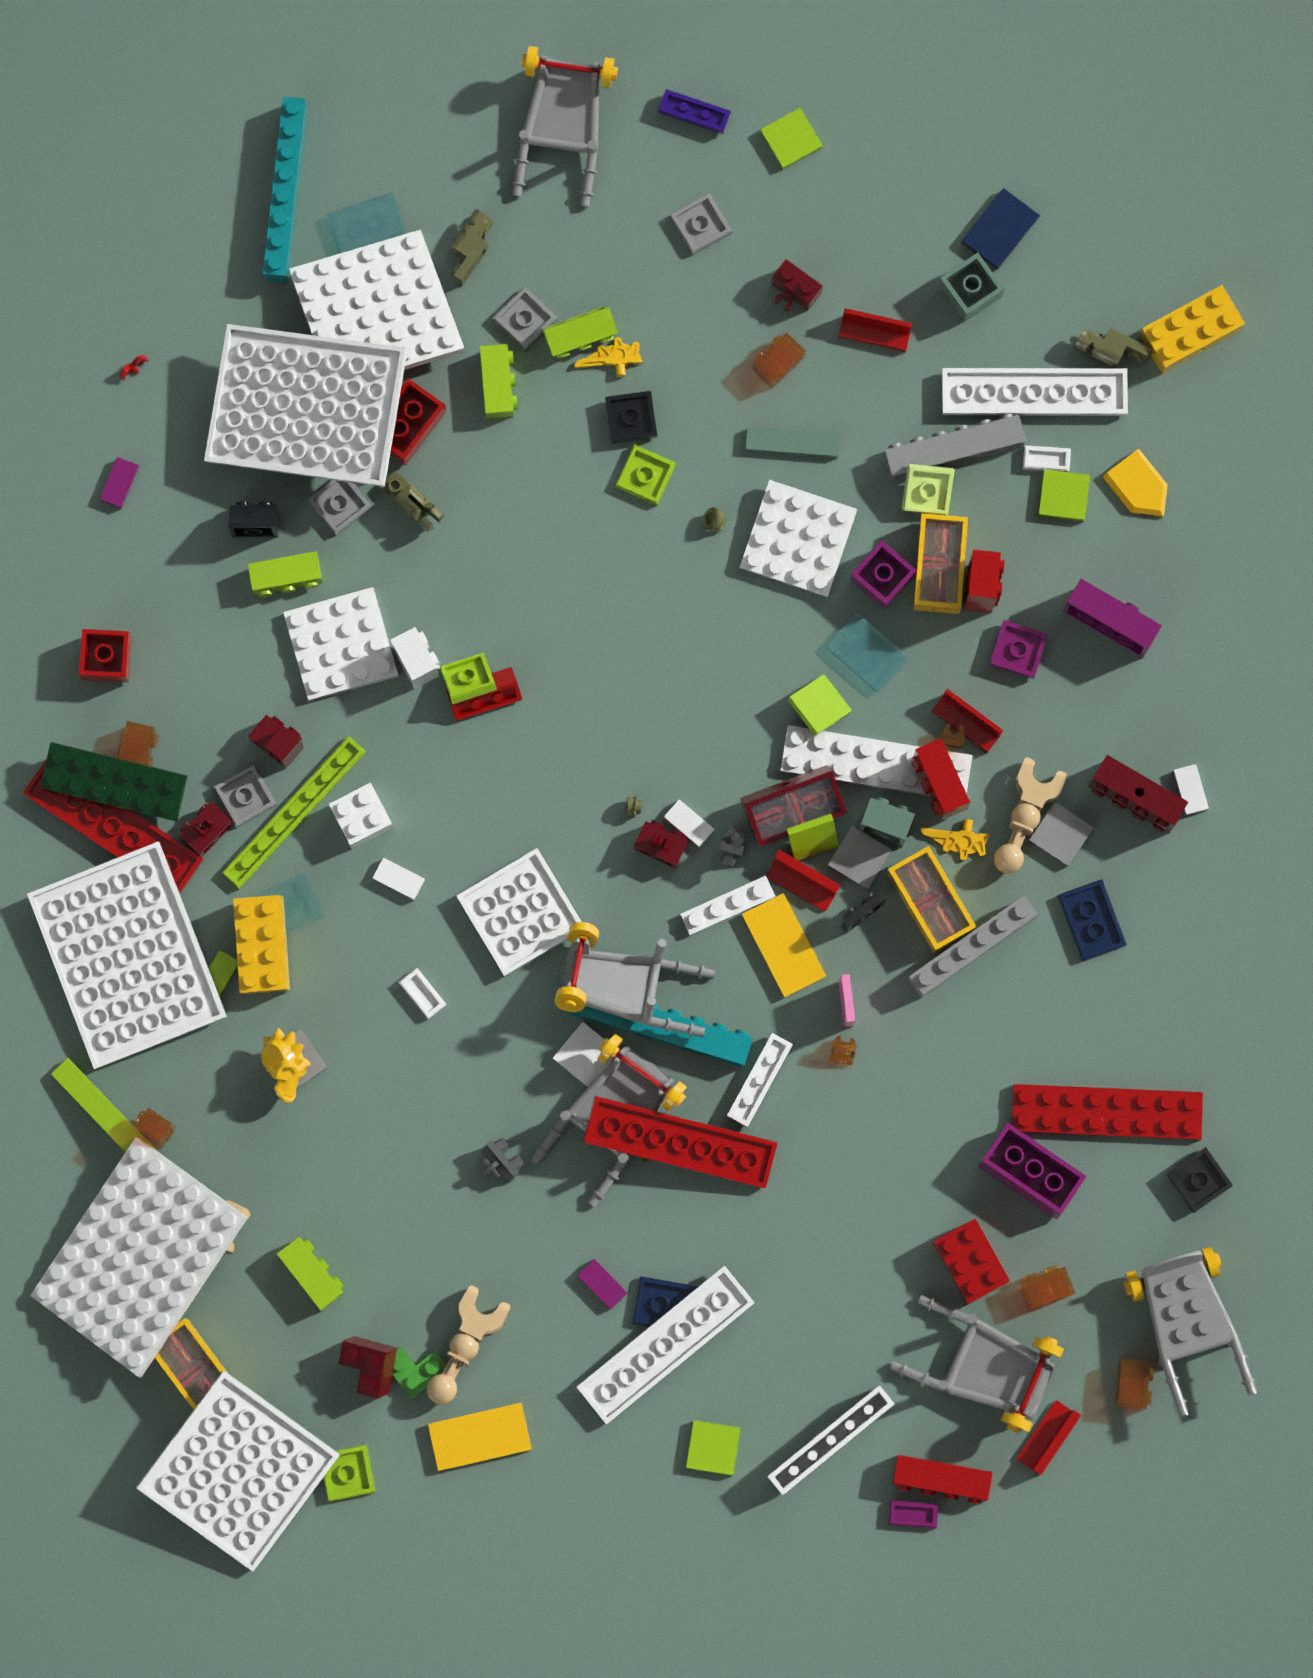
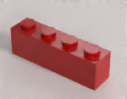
(942, 1478)

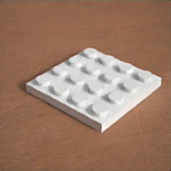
(798, 538)
(340, 644)
(519, 912)

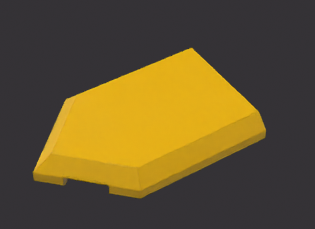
(1138, 485)

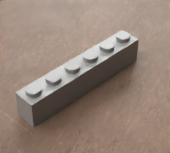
(957, 446)
(972, 946)

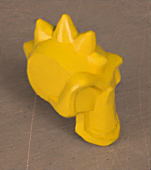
(284, 1062)

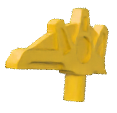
(614, 355)
(960, 841)

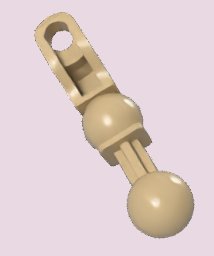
(1026, 814)
(465, 1344)

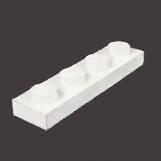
(727, 905)
(759, 1080)

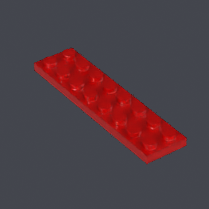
(114, 828)
(1107, 1112)
(680, 1142)

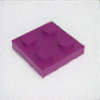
(1018, 649)

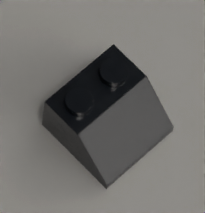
(253, 520)

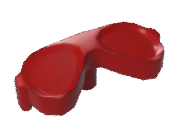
(132, 366)

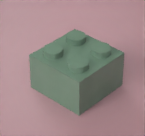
(971, 287)
(887, 821)

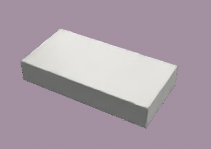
(1049, 458)
(1191, 789)
(689, 823)
(398, 879)
(422, 993)

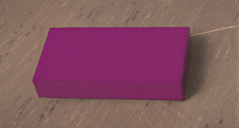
(119, 482)
(602, 1284)
(913, 1514)

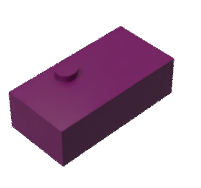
(1112, 618)
(1032, 1171)

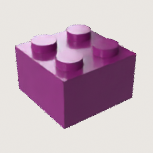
(883, 575)

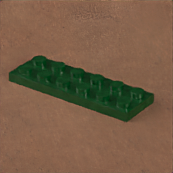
(114, 781)

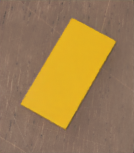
(784, 945)
(479, 1436)

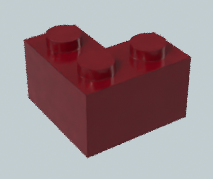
(277, 740)
(374, 1362)

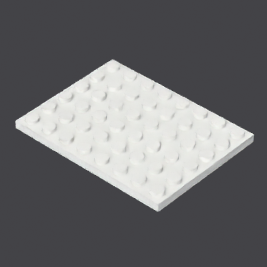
(306, 405)
(126, 955)
(138, 1257)

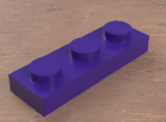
(694, 111)

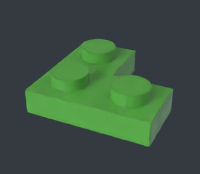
(416, 1377)

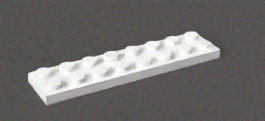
(1034, 391)
(860, 760)
(665, 1345)

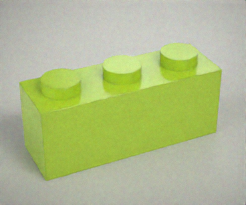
(580, 331)
(498, 381)
(285, 574)
(311, 1273)

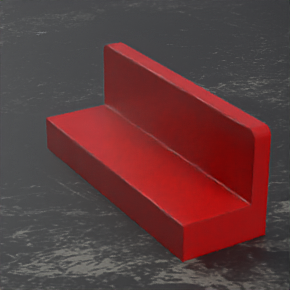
(875, 330)
(506, 694)
(976, 726)
(802, 881)
(1048, 1437)

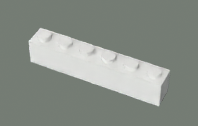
(830, 1440)

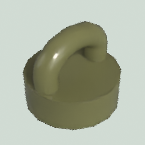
(714, 520)

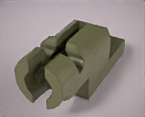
(470, 246)
(1112, 347)
(411, 501)

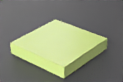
(928, 489)

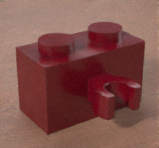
(795, 286)
(205, 829)
(661, 844)

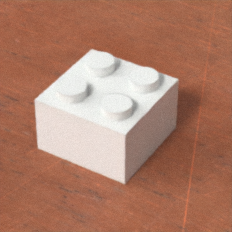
(415, 658)
(361, 815)

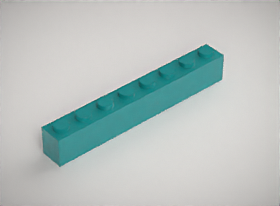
(285, 190)
(715, 1043)

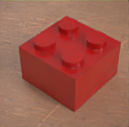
(105, 655)

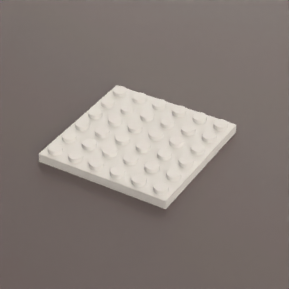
(380, 297)
(237, 1470)

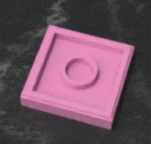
(846, 1000)

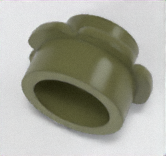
(633, 806)

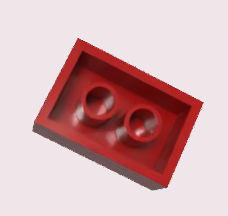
(415, 419)
(983, 581)
(940, 779)
(971, 1261)

